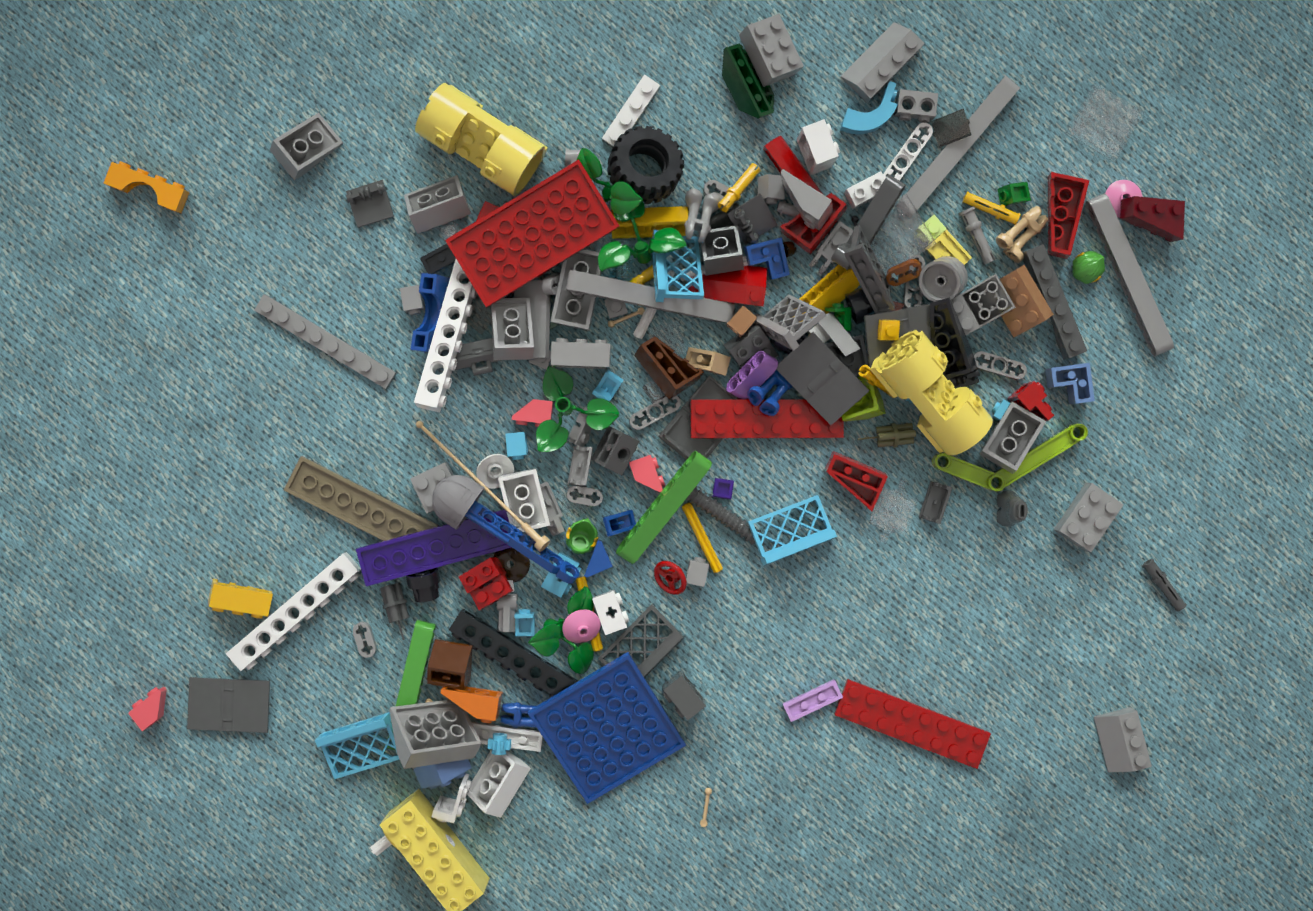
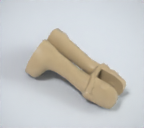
(1034, 225)

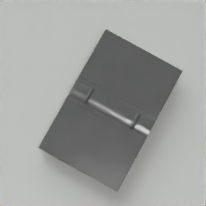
(910, 319)
(822, 378)
(677, 432)
(228, 704)

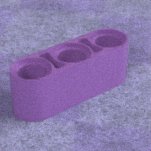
(752, 374)

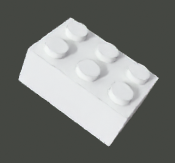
(818, 147)

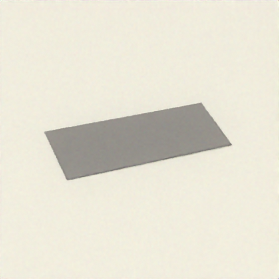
(838, 334)

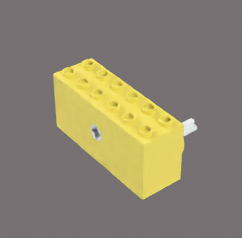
(433, 852)

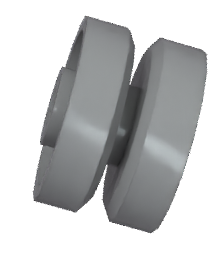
(943, 278)

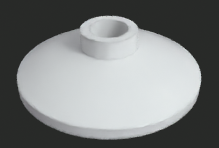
(490, 477)

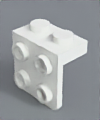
(449, 809)

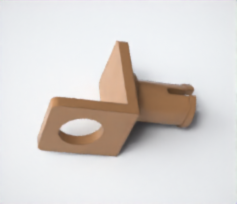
(741, 321)

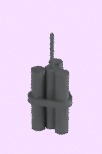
(394, 604)

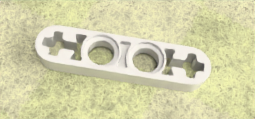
(905, 154)

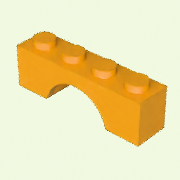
(125, 179)

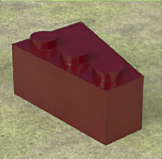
(1156, 215)

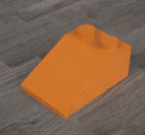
(478, 702)

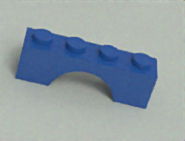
(433, 290)

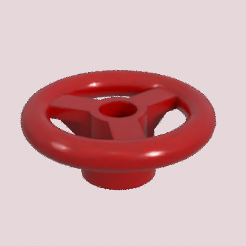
(671, 575)

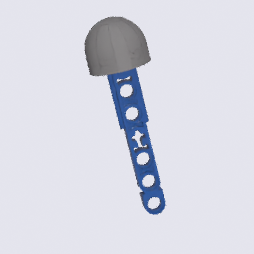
(457, 499)

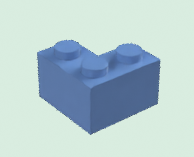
(1076, 378)
(441, 774)

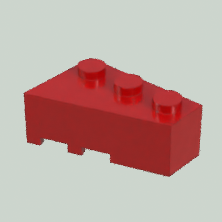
(810, 238)
(857, 478)

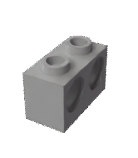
(916, 99)

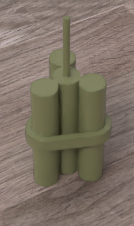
(894, 435)

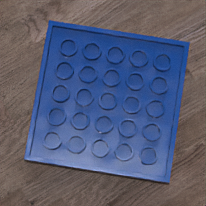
(607, 728)

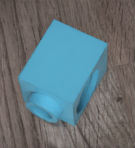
(516, 445)

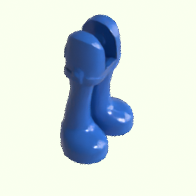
(771, 405)
(518, 710)

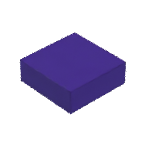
(723, 488)

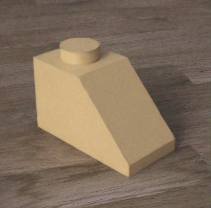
(708, 361)

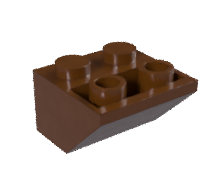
(450, 664)

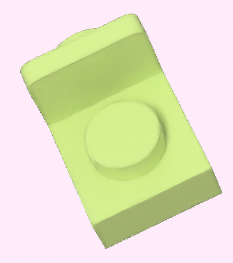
(935, 226)

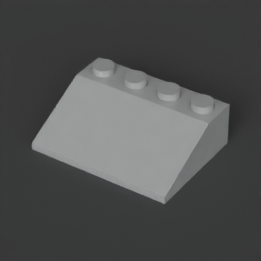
(433, 733)

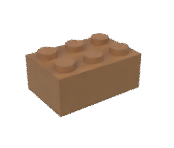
(1029, 302)

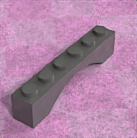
(1064, 325)

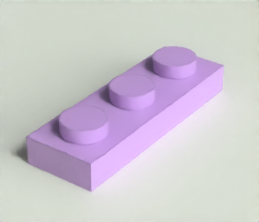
(812, 700)

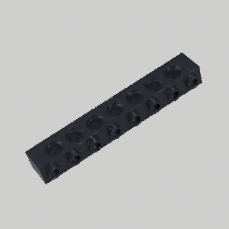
(515, 650)

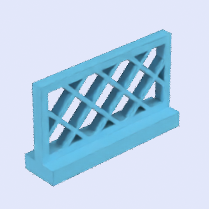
(661, 277)
(793, 546)
(350, 732)

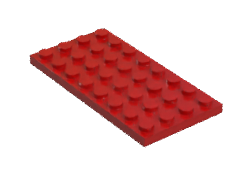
(532, 233)

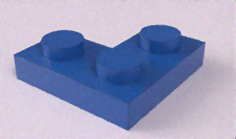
(770, 252)

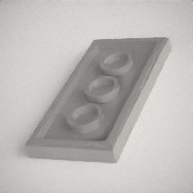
(540, 316)

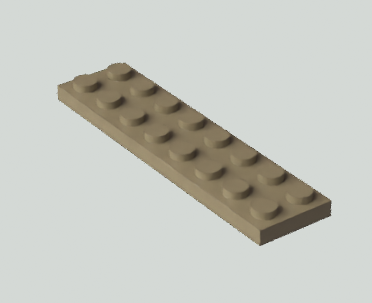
(353, 502)

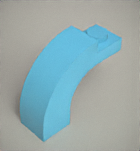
(867, 122)

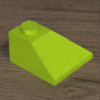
(868, 406)

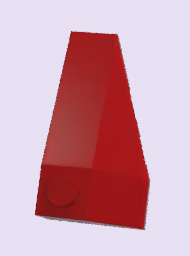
(738, 286)

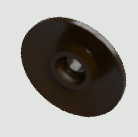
(520, 567)

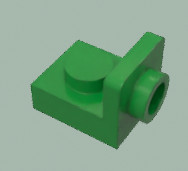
(1014, 193)
(842, 314)

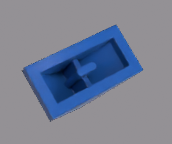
(619, 522)
(599, 561)

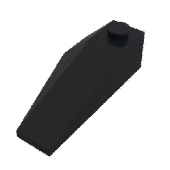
(950, 339)

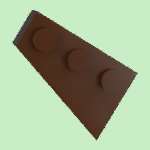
(667, 368)

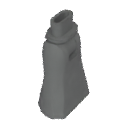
(1012, 508)

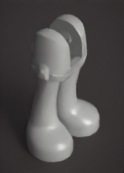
(693, 200)

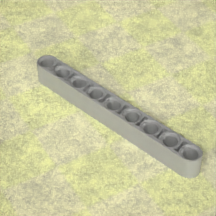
(954, 151)
(1130, 274)
(645, 296)

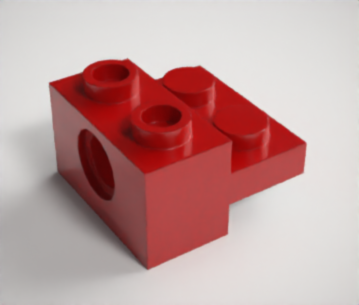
(1030, 398)
(481, 575)

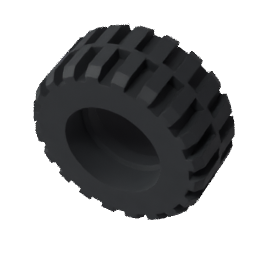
(656, 145)

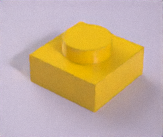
(888, 330)

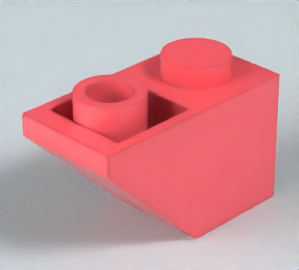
(535, 411)
(645, 472)
(150, 710)

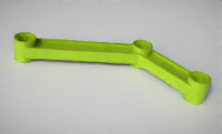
(1033, 459)

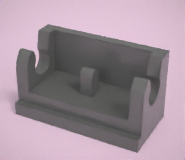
(935, 502)

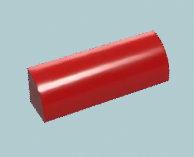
(784, 158)

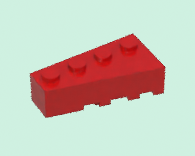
(1064, 212)

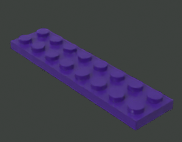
(427, 550)

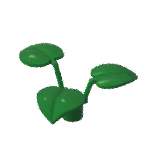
(621, 194)
(615, 254)
(556, 385)
(547, 639)

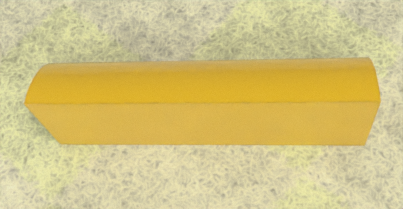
(654, 219)
(831, 289)

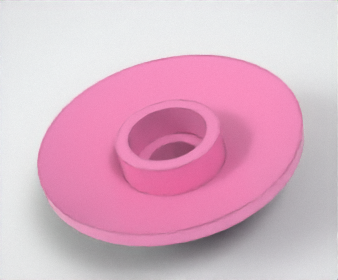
(1118, 189)
(581, 620)

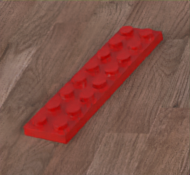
(744, 420)
(912, 723)

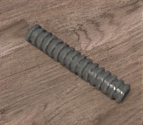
(722, 514)

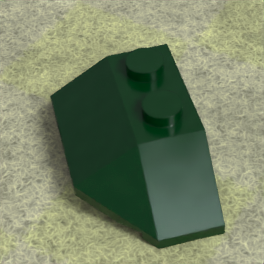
(745, 84)

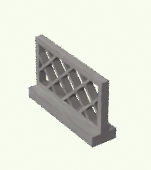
(779, 330)

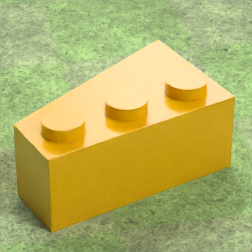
(239, 599)

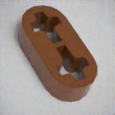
(903, 272)

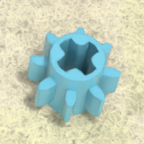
(499, 743)

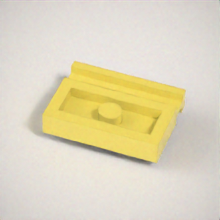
(948, 246)

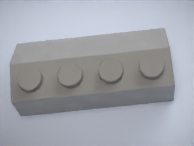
(882, 61)
(573, 308)

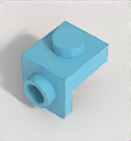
(608, 386)
(999, 410)
(524, 623)

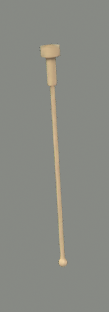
(541, 542)

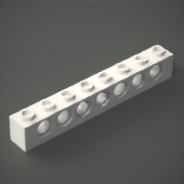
(450, 306)
(239, 653)

